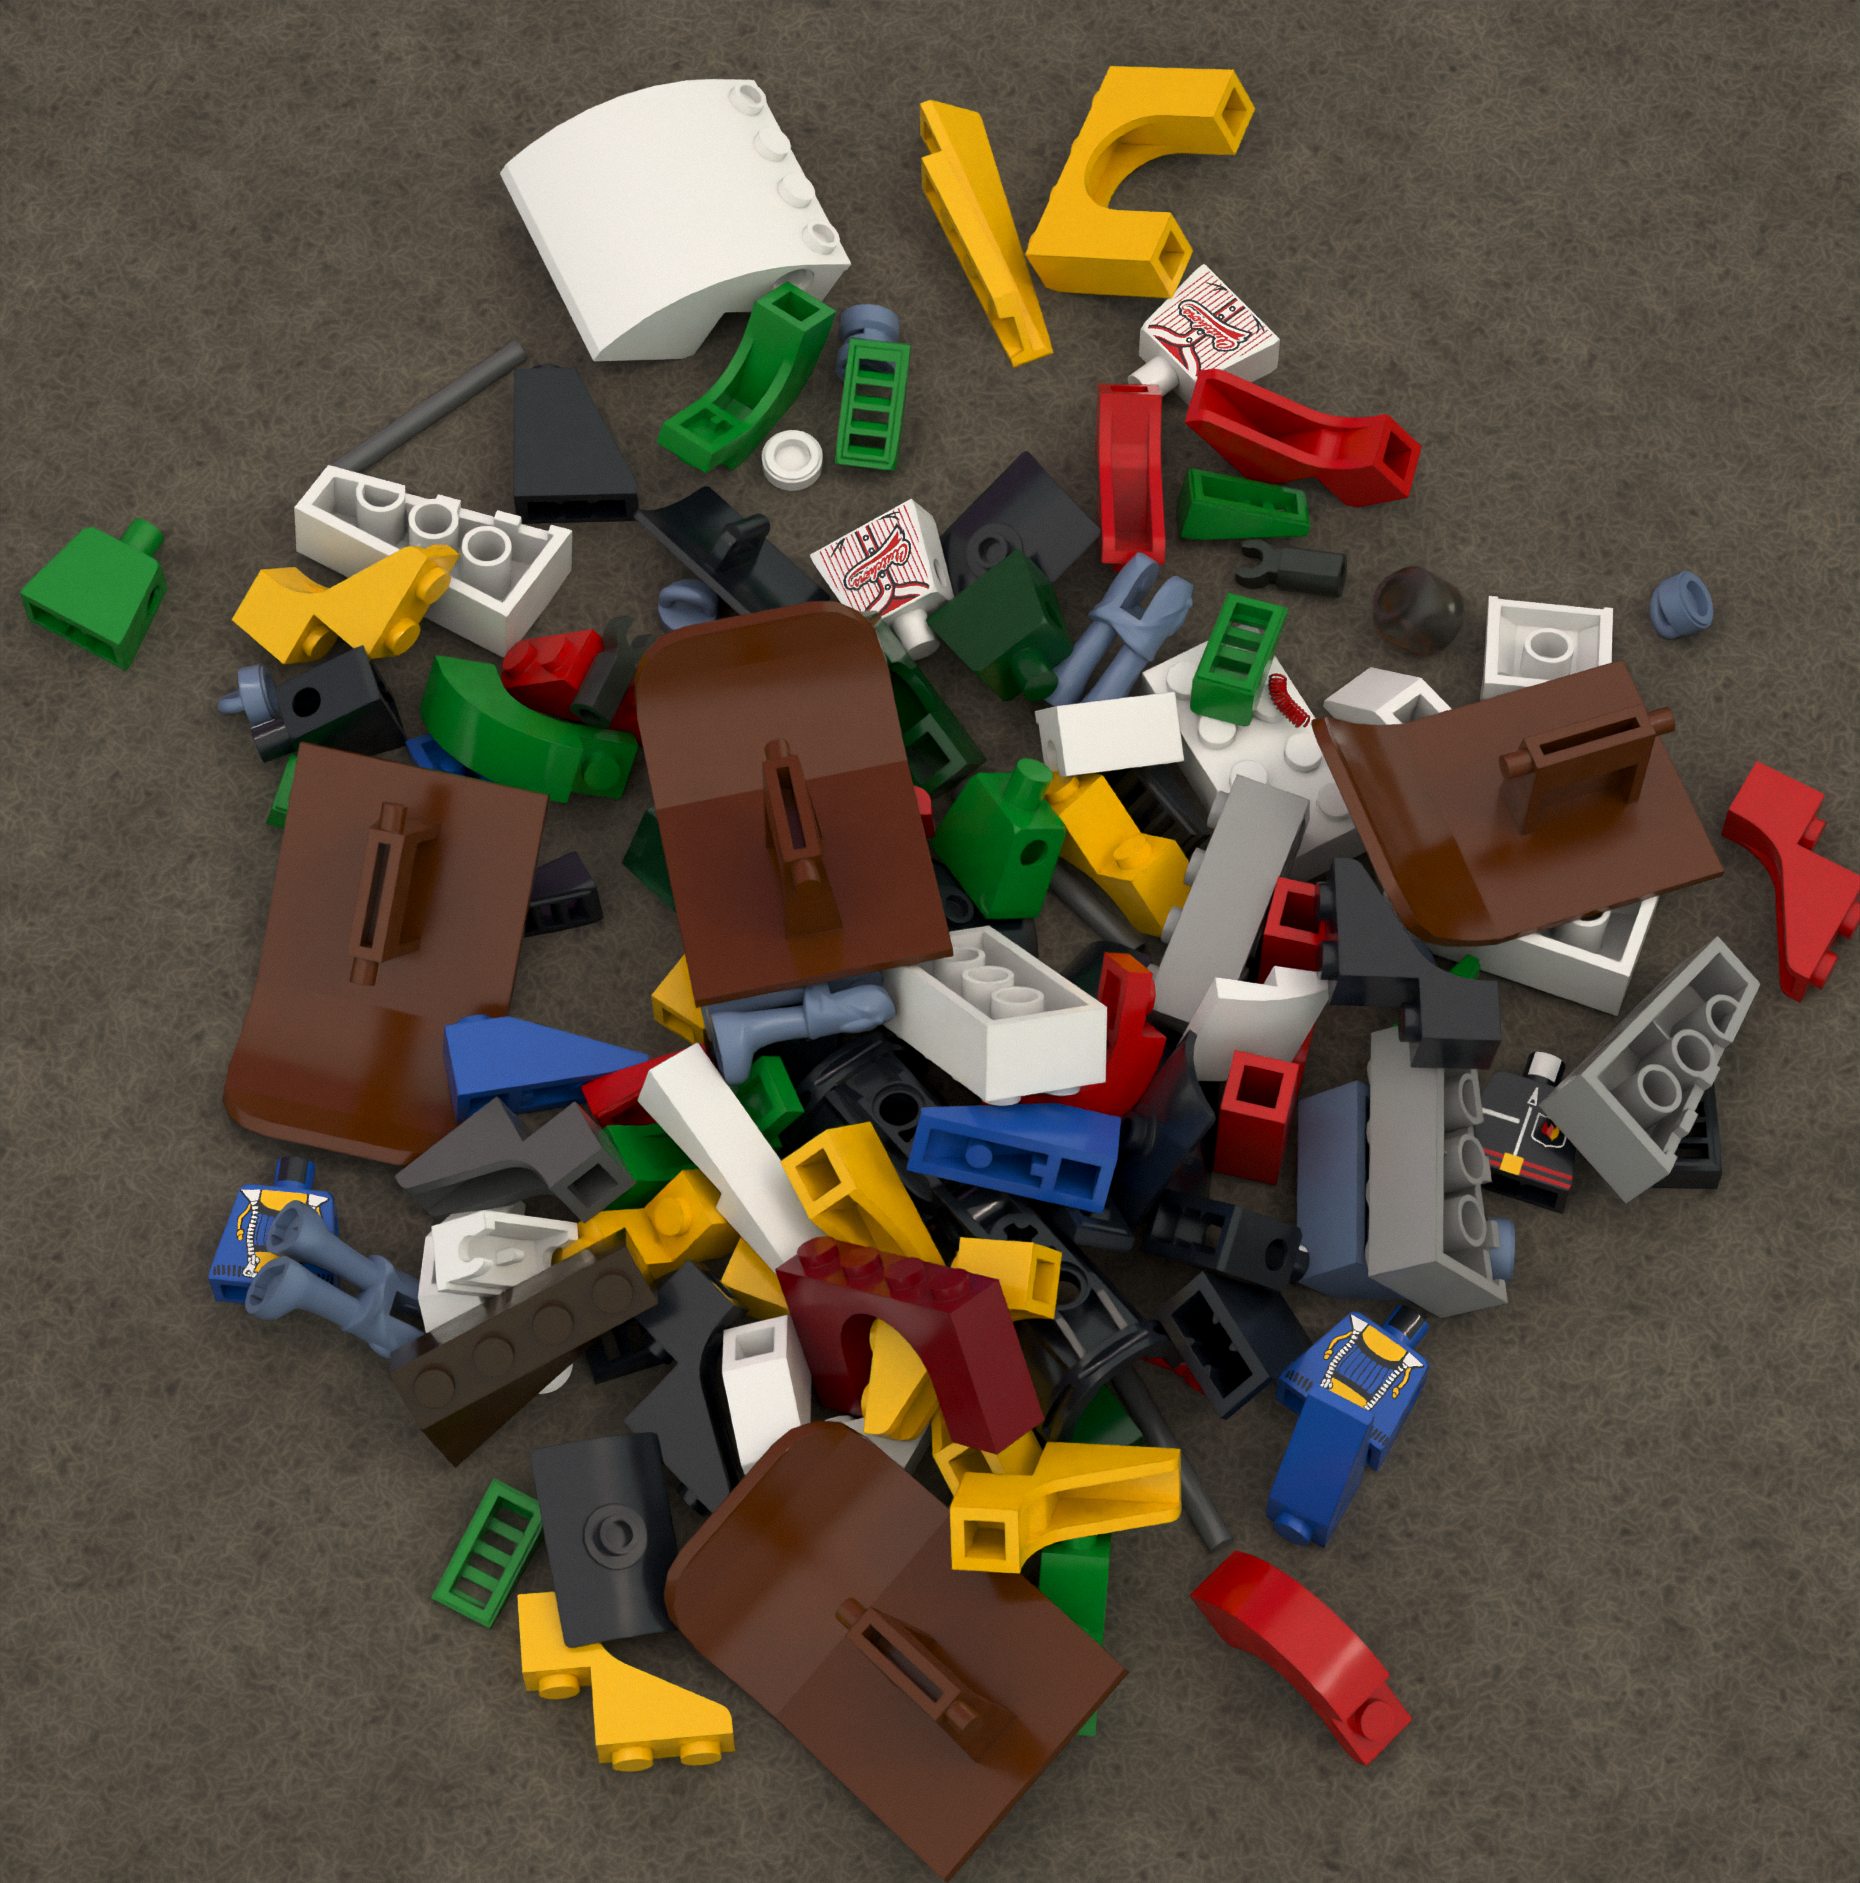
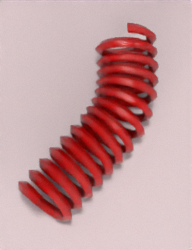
(1290, 711)

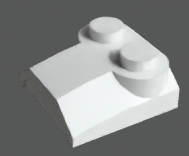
(1541, 643)

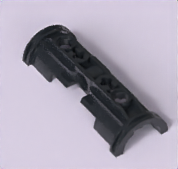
(1065, 1354)

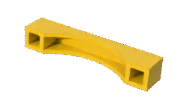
(860, 1200)

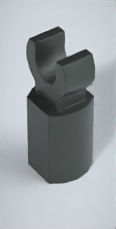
(1293, 569)
(609, 674)

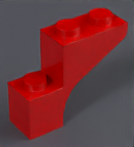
(1283, 441)
(1129, 473)
(549, 671)
(1813, 895)

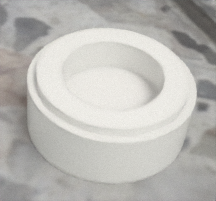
(792, 460)

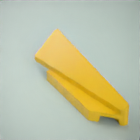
(977, 221)

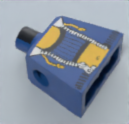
(243, 1242)
(1367, 1367)

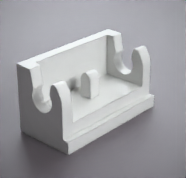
(1111, 734)
(495, 1251)

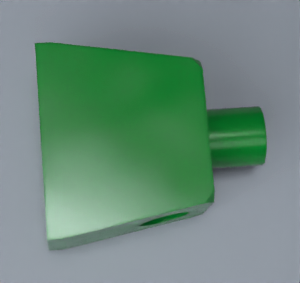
(101, 591)
(1003, 840)

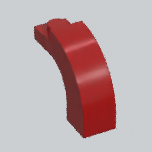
(1131, 1041)
(1309, 1645)

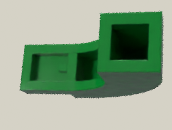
(757, 386)
(514, 745)
(657, 1159)

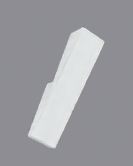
(725, 1144)

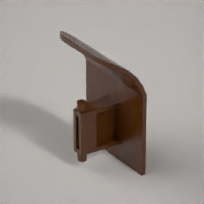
(786, 802)
(1521, 808)
(383, 925)
(905, 1678)

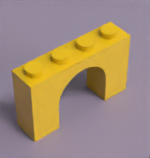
(1130, 122)

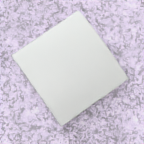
(1255, 1019)

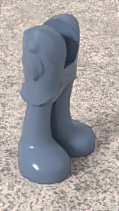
(1139, 629)
(827, 1009)
(286, 1285)

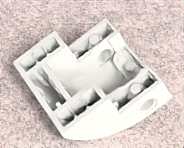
(671, 215)

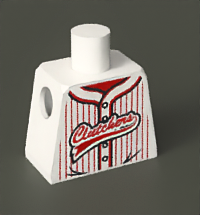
(1202, 331)
(893, 569)

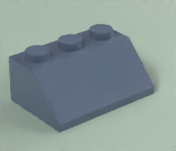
(1332, 1192)

